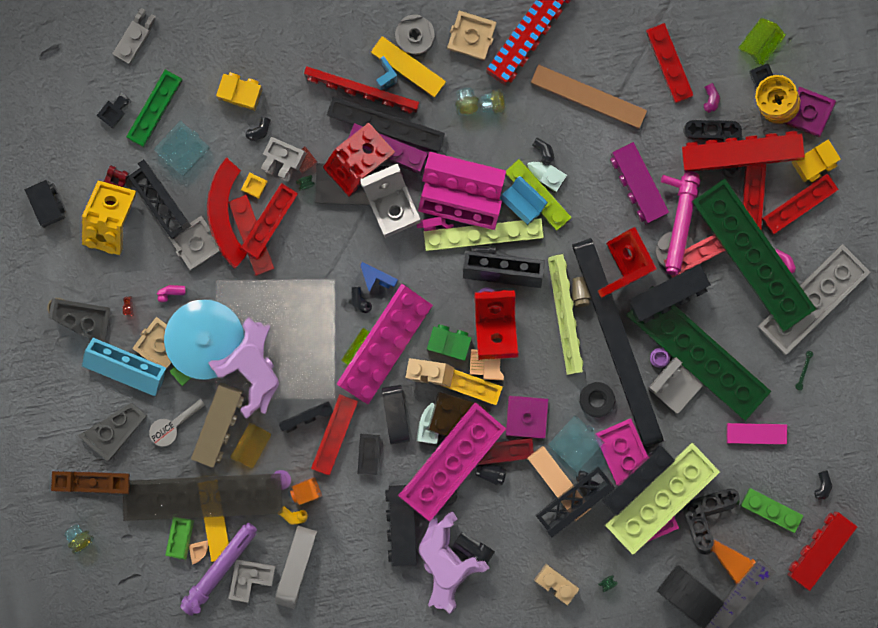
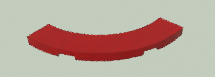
(218, 213)

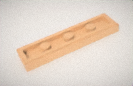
(553, 475)

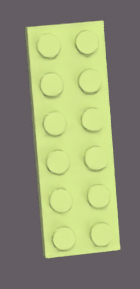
(662, 499)

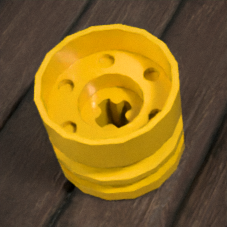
(776, 88)

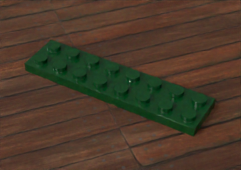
(753, 255)
(705, 360)

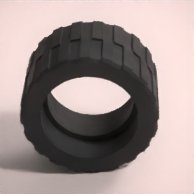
(690, 596)

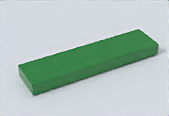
(154, 108)

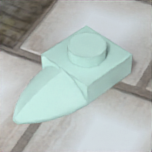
(547, 175)
(422, 434)

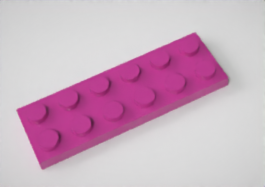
(384, 344)
(622, 454)
(452, 462)

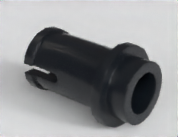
(485, 249)

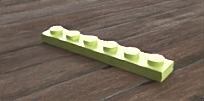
(477, 235)
(565, 316)

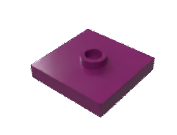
(813, 112)
(526, 417)

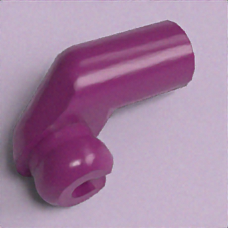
(714, 98)

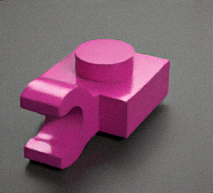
(431, 223)

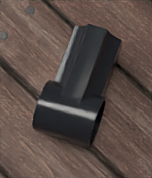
(473, 548)

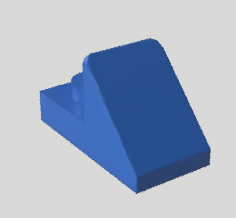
(372, 274)

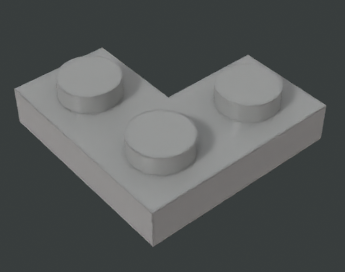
(247, 573)

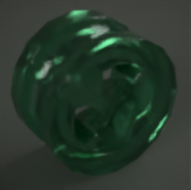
(305, 183)
(607, 583)

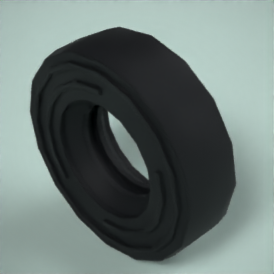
(585, 399)

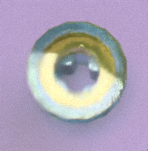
(493, 102)
(467, 103)
(78, 539)

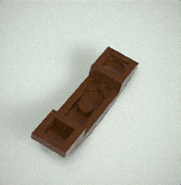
(90, 482)

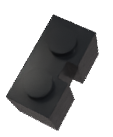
(44, 203)

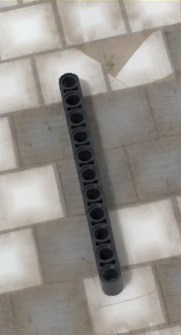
(618, 344)

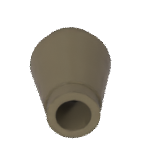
(580, 293)

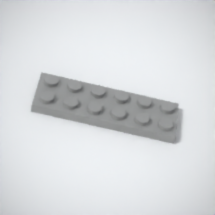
(825, 289)

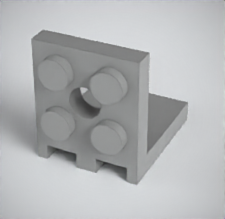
(388, 191)

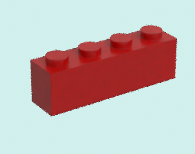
(821, 550)

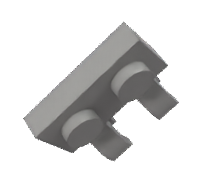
(285, 154)

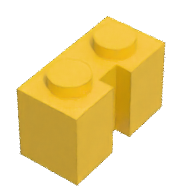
(239, 92)
(817, 160)

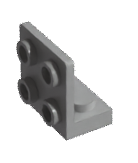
(675, 385)

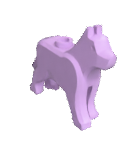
(251, 364)
(445, 564)

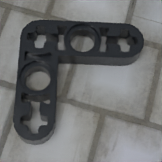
(727, 124)
(703, 511)

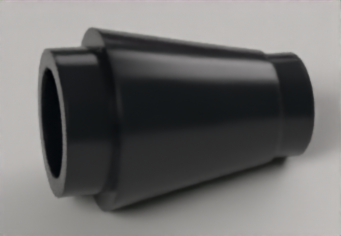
(492, 474)

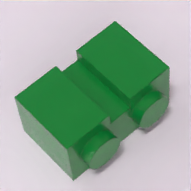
(449, 343)

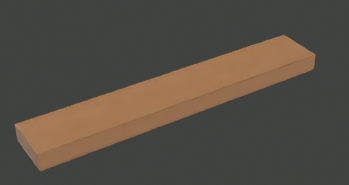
(588, 96)

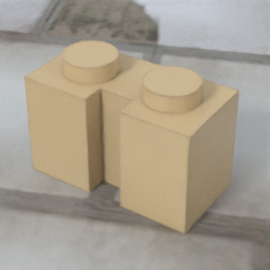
(429, 371)
(550, 578)

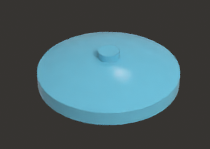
(201, 334)

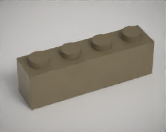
(216, 425)

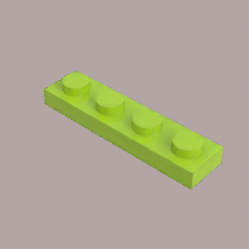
(553, 211)

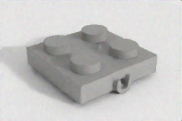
(195, 244)

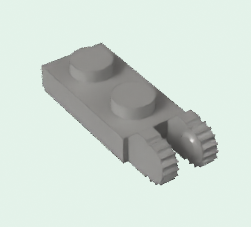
(133, 38)

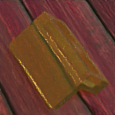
(251, 445)

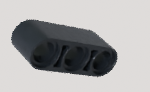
(395, 414)

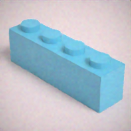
(123, 366)

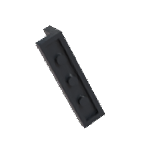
(162, 193)
(578, 508)

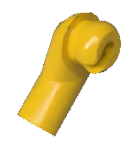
(294, 517)

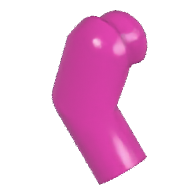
(787, 259)
(170, 290)

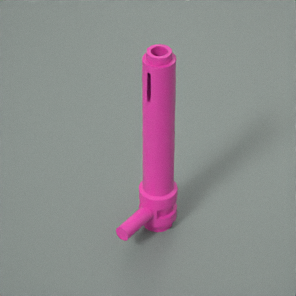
(687, 193)

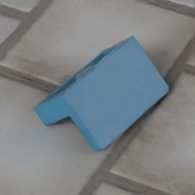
(389, 78)
(524, 200)

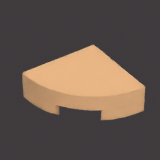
(198, 551)

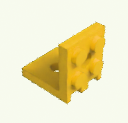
(104, 223)

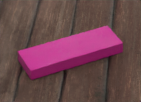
(756, 433)

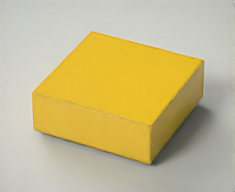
(254, 185)

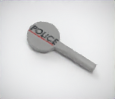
(164, 432)

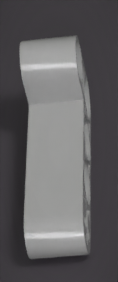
(295, 567)

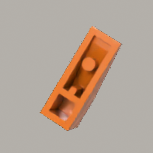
(306, 491)
(734, 562)

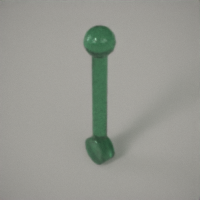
(799, 386)

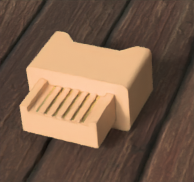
(488, 368)

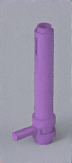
(200, 593)

